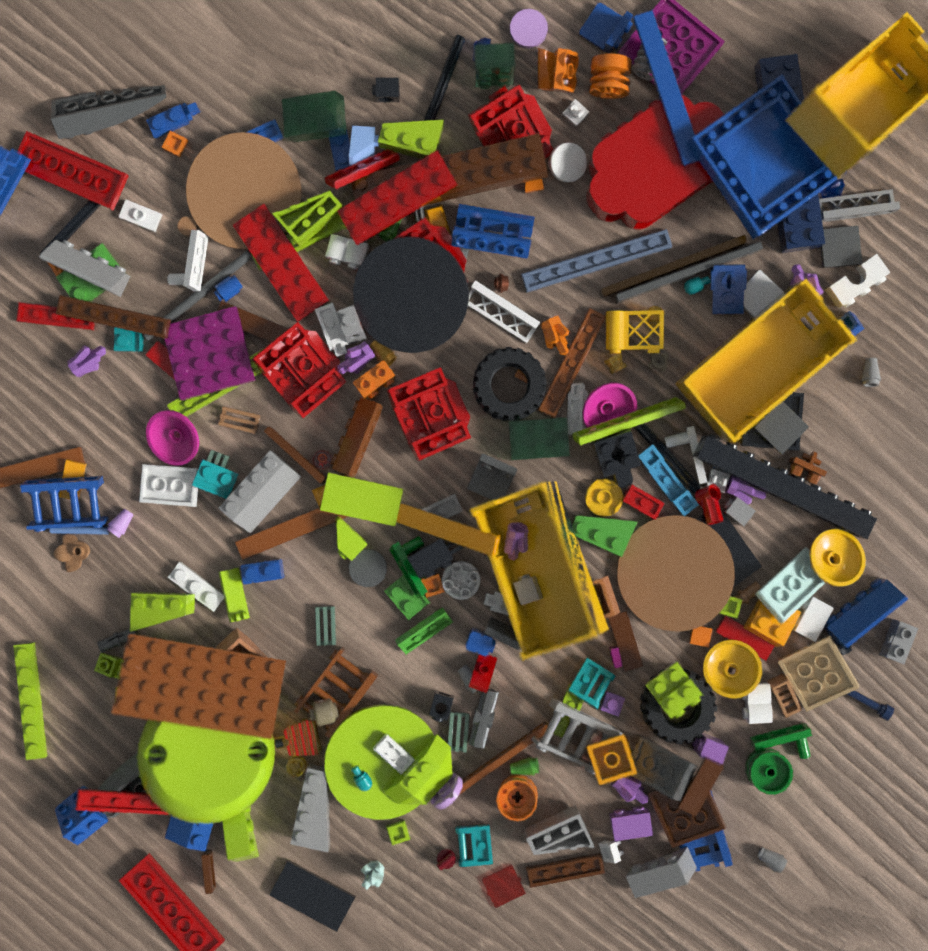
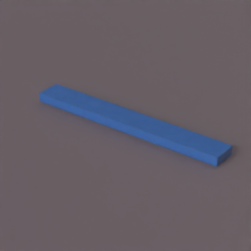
(666, 85)

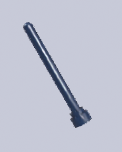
(884, 711)

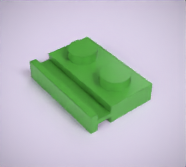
(405, 599)

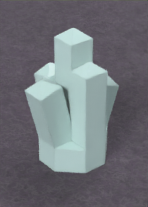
(373, 874)

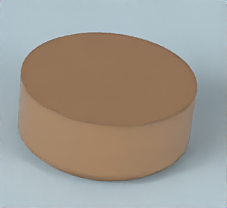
(187, 224)

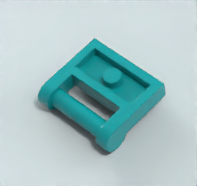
(585, 681)
(480, 845)

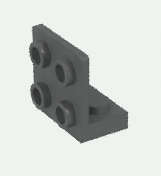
(491, 478)

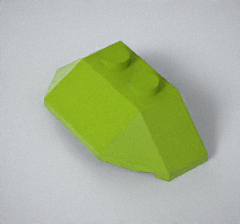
(424, 776)

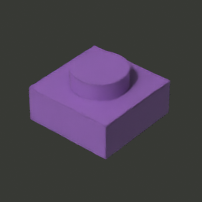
(612, 703)

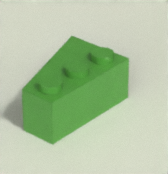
(603, 532)

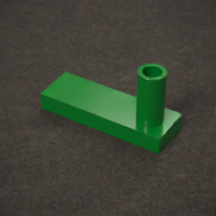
(400, 554)
(793, 733)

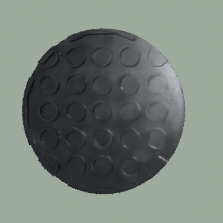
(411, 294)

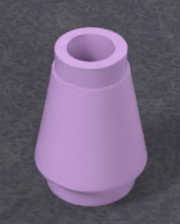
(120, 523)

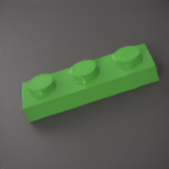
(424, 631)

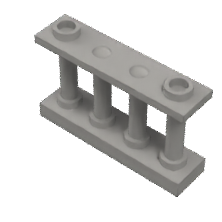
(576, 717)

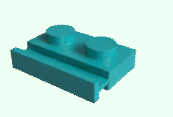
(128, 341)
(214, 479)

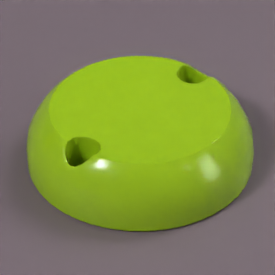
(203, 771)

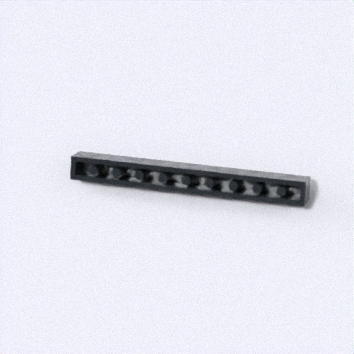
(785, 487)

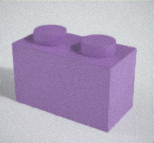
(710, 747)
(630, 823)

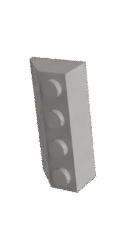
(86, 267)
(260, 491)

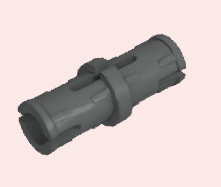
(115, 640)

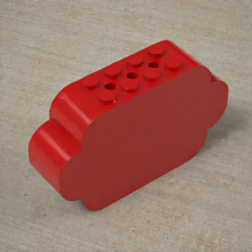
(640, 170)

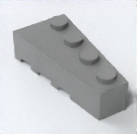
(312, 818)

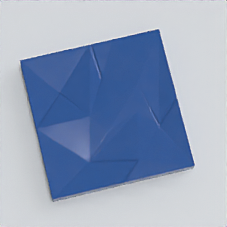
(761, 159)

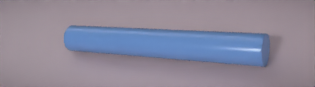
(79, 530)

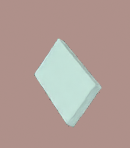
(790, 587)

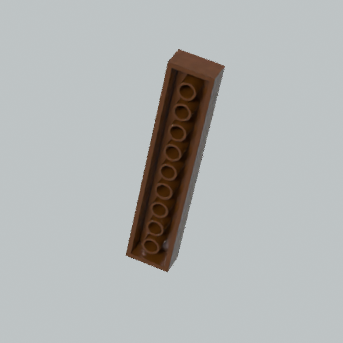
(478, 168)

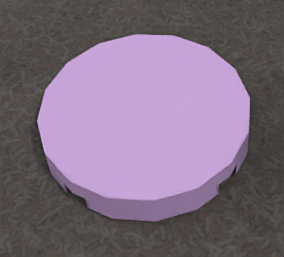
(528, 28)
(447, 793)

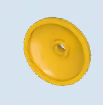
(846, 554)
(737, 656)

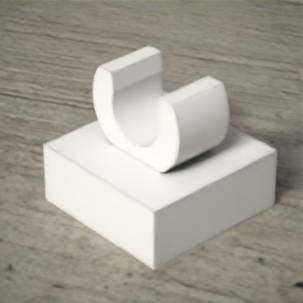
(575, 113)
(718, 478)
(610, 851)

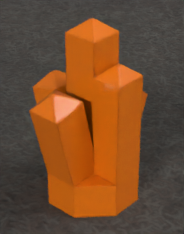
(555, 334)

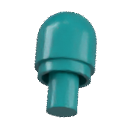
(696, 285)
(361, 779)

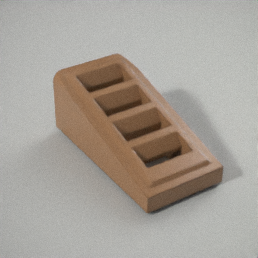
(778, 685)

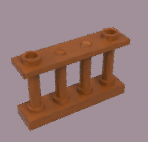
(354, 694)

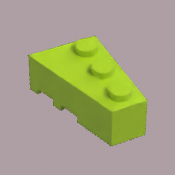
(412, 138)
(309, 217)
(158, 607)
(240, 837)

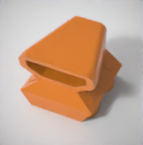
(557, 70)

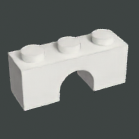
(871, 272)

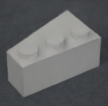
(558, 832)
(662, 873)

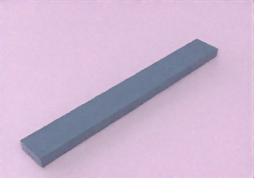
(596, 260)

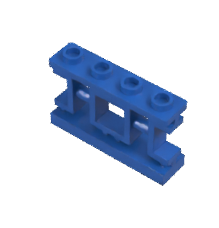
(11, 171)
(479, 219)

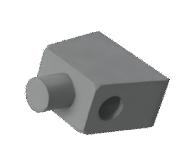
(351, 325)

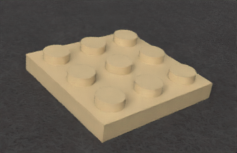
(818, 673)

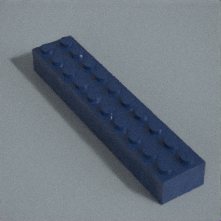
(803, 226)

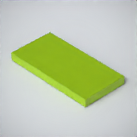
(361, 499)

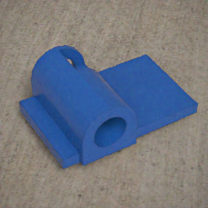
(728, 288)

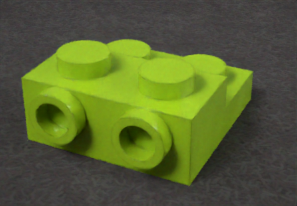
(674, 690)

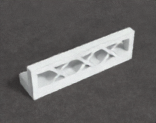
(506, 306)

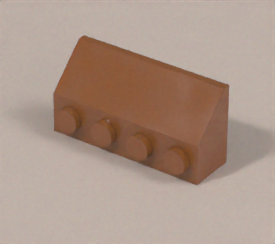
(357, 437)

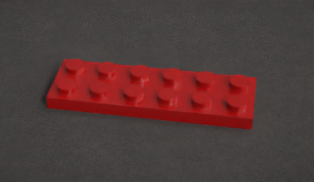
(72, 171)
(397, 197)
(280, 262)
(170, 907)

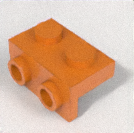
(374, 380)

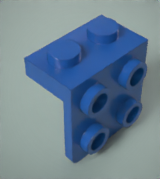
(606, 27)
(78, 824)

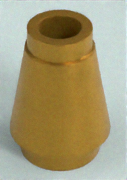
(383, 353)

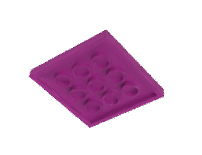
(688, 42)
(209, 353)

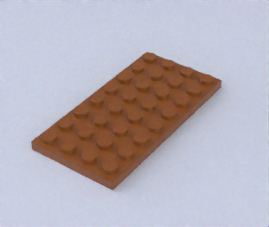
(199, 686)

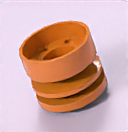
(610, 76)
(509, 805)

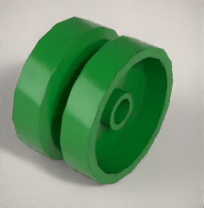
(767, 781)

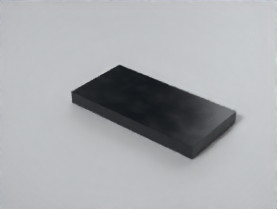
(744, 560)
(312, 895)

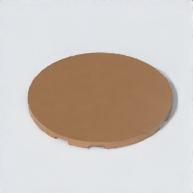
(236, 178)
(676, 573)

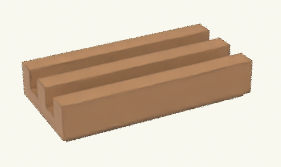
(223, 416)

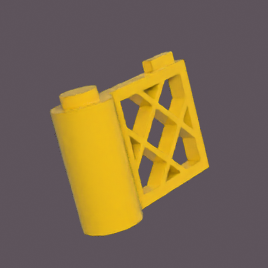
(618, 331)

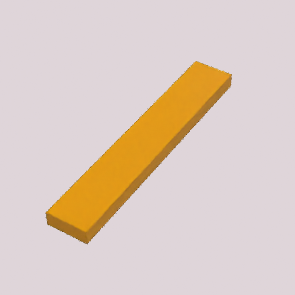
(448, 529)

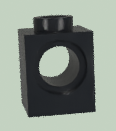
(386, 90)
(440, 697)

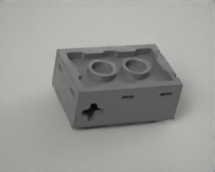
(662, 768)

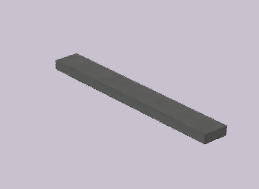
(688, 272)

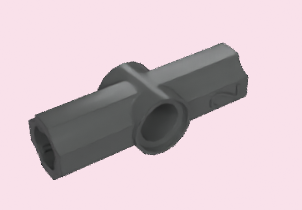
(483, 718)

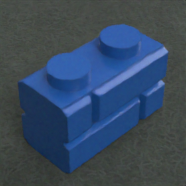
(262, 571)
(480, 642)

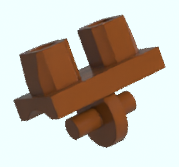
(815, 472)

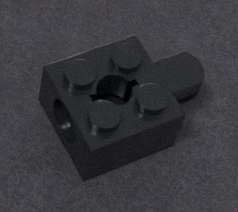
(617, 456)
(432, 557)

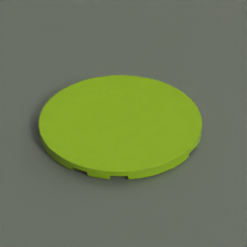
(353, 746)

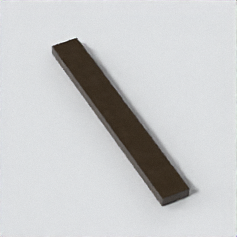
(673, 266)

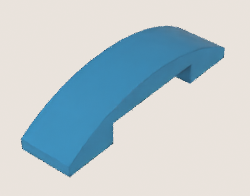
(667, 480)

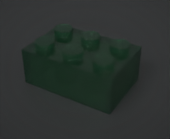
(494, 65)
(314, 116)
(538, 439)

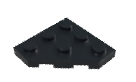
(752, 438)

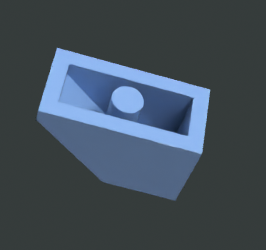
(362, 143)

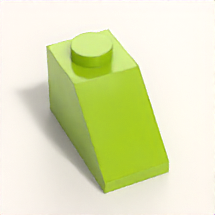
(348, 540)

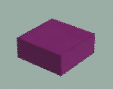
(615, 657)

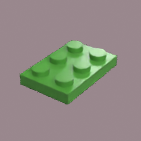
(80, 288)

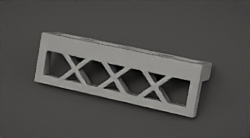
(857, 210)

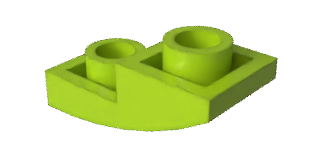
(109, 665)

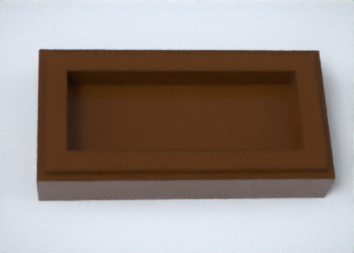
(208, 871)

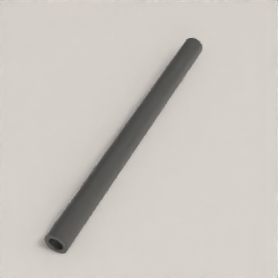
(206, 288)

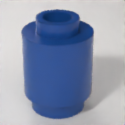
(228, 288)

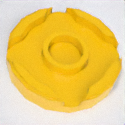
(604, 497)

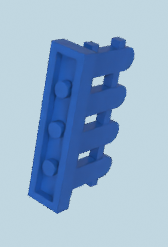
(713, 856)

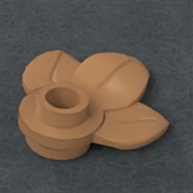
(69, 552)

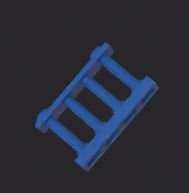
(72, 485)

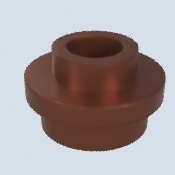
(501, 283)

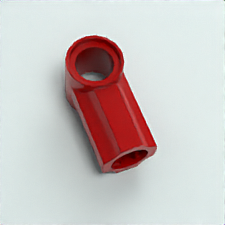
(708, 499)

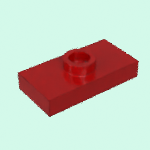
(482, 672)

